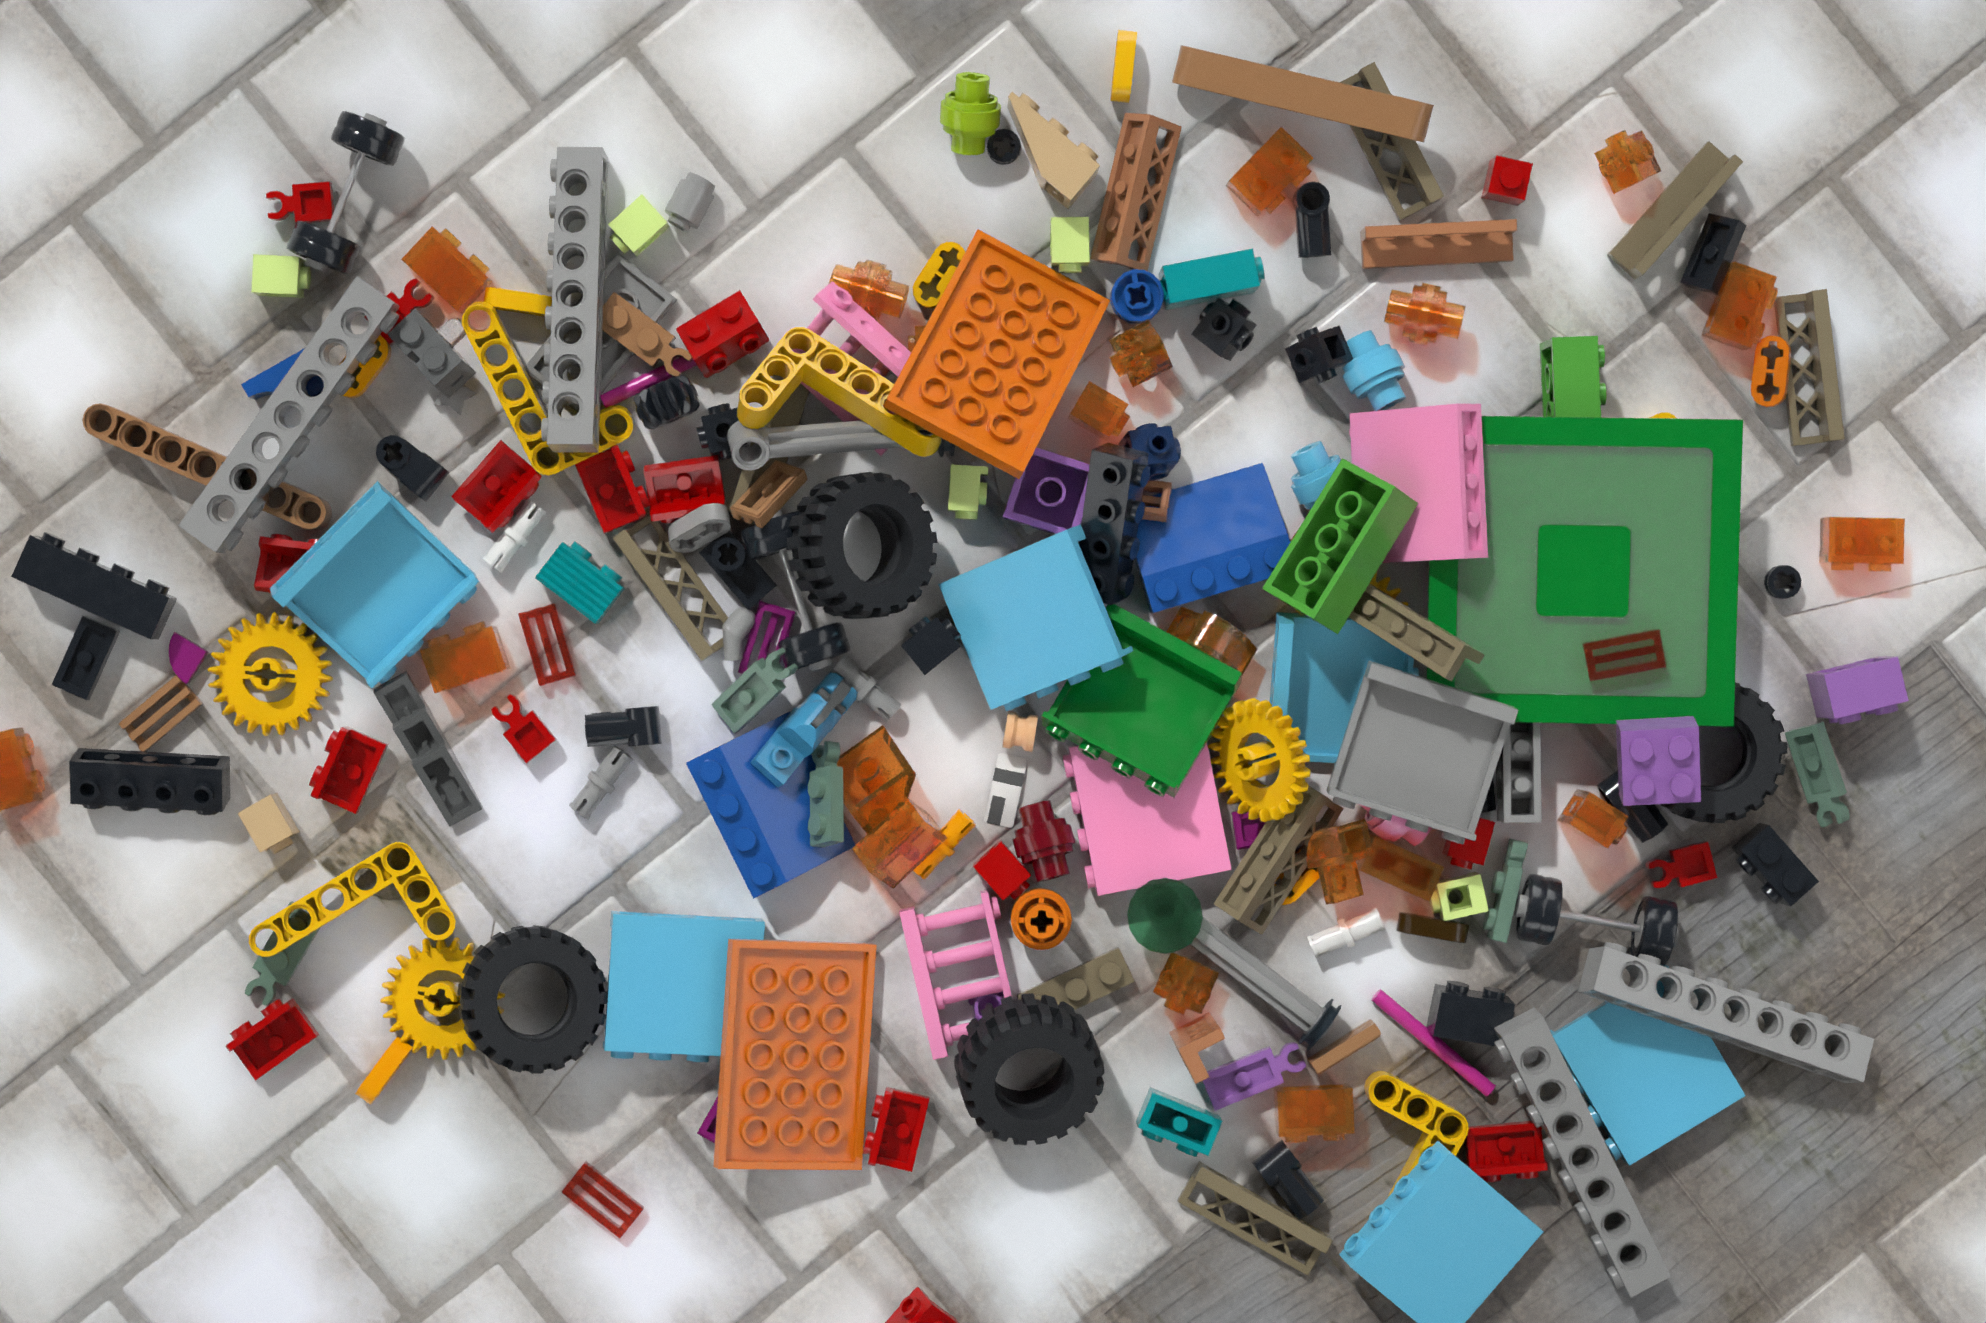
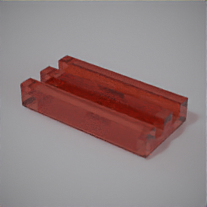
(533, 649)
(1591, 660)
(611, 1187)

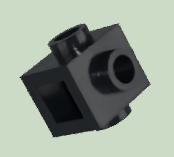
(1225, 328)
(1311, 354)
(708, 432)

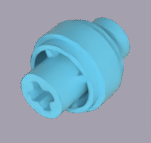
(1374, 371)
(1313, 472)

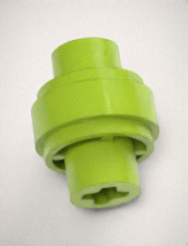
(970, 113)

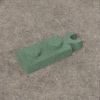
(753, 691)
(1818, 771)
(826, 797)
(1506, 886)
(283, 965)

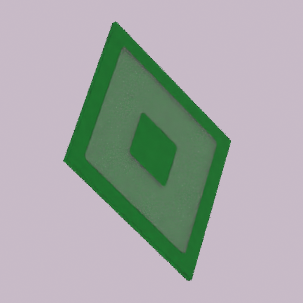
(1593, 540)

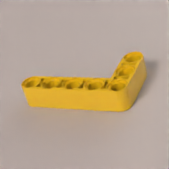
(836, 387)
(529, 401)
(354, 896)
(1428, 1121)

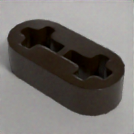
(1432, 927)

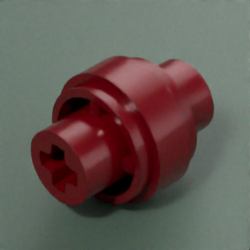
(1043, 841)

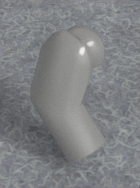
(734, 631)

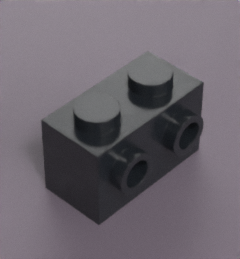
(931, 643)
(1774, 864)
(1468, 1013)

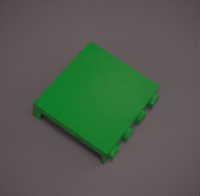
(1149, 711)

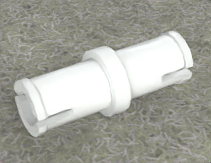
(514, 535)
(1346, 932)

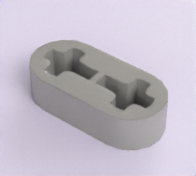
(699, 527)

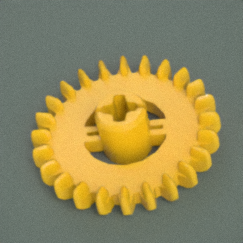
(233, 673)
(1260, 800)
(407, 989)

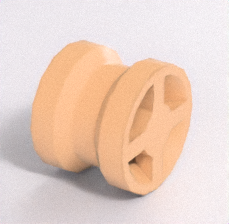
(1020, 731)

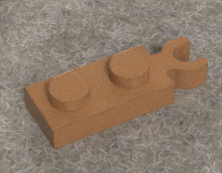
(640, 334)

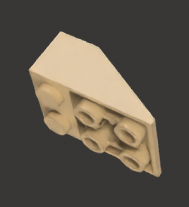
(1057, 162)

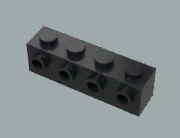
(1112, 517)
(95, 587)
(149, 780)

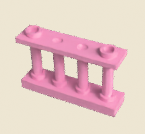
(864, 331)
(926, 962)

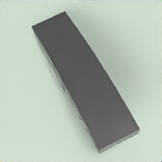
(428, 749)

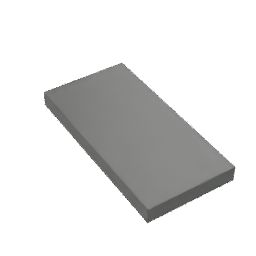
(637, 289)

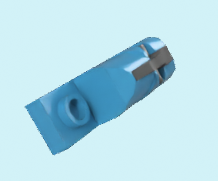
(804, 729)

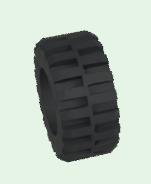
(904, 545)
(1756, 771)
(574, 1029)
(1038, 1111)

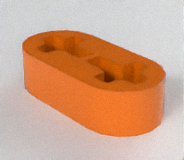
(1761, 370)

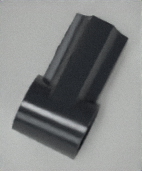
(1312, 225)
(632, 727)
(1642, 819)
(1284, 1174)

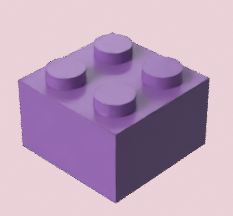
(1049, 493)
(1857, 687)
(1658, 760)

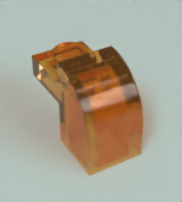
(1213, 637)
(1335, 856)

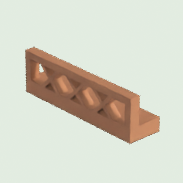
(1130, 189)
(1437, 244)
(1194, 1038)

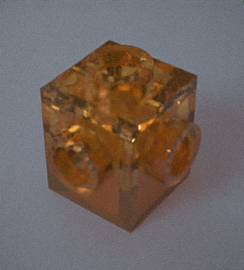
(1627, 160)
(1139, 354)
(1185, 984)

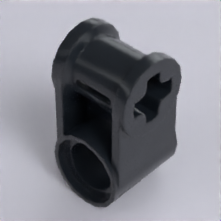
(416, 468)

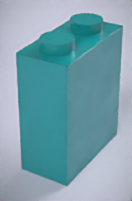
(1211, 278)

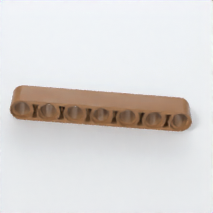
(1302, 93)
(191, 458)

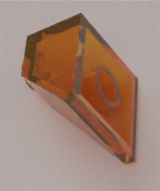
(875, 778)

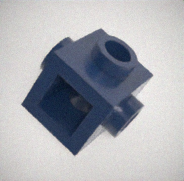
(1159, 443)

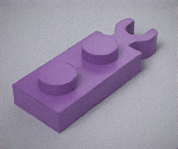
(1249, 1075)

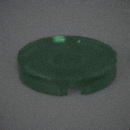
(1164, 915)

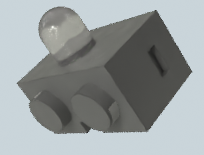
(434, 350)

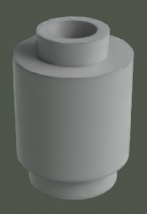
(690, 202)

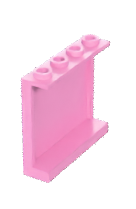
(1438, 463)
(1141, 834)

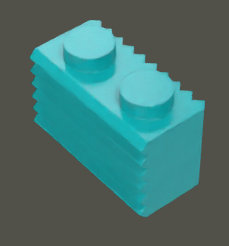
(580, 581)

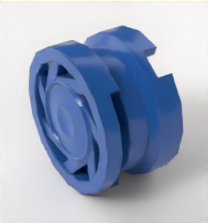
(1136, 296)

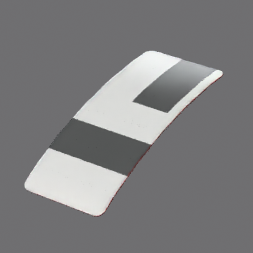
(1005, 790)

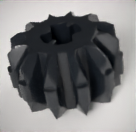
(666, 402)

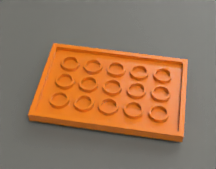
(997, 354)
(794, 1055)

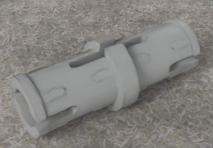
(868, 691)
(601, 782)

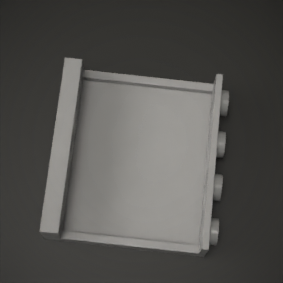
(1420, 752)

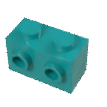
(1178, 1121)

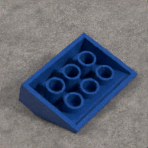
(1213, 541)
(757, 819)

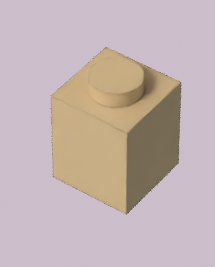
(269, 824)

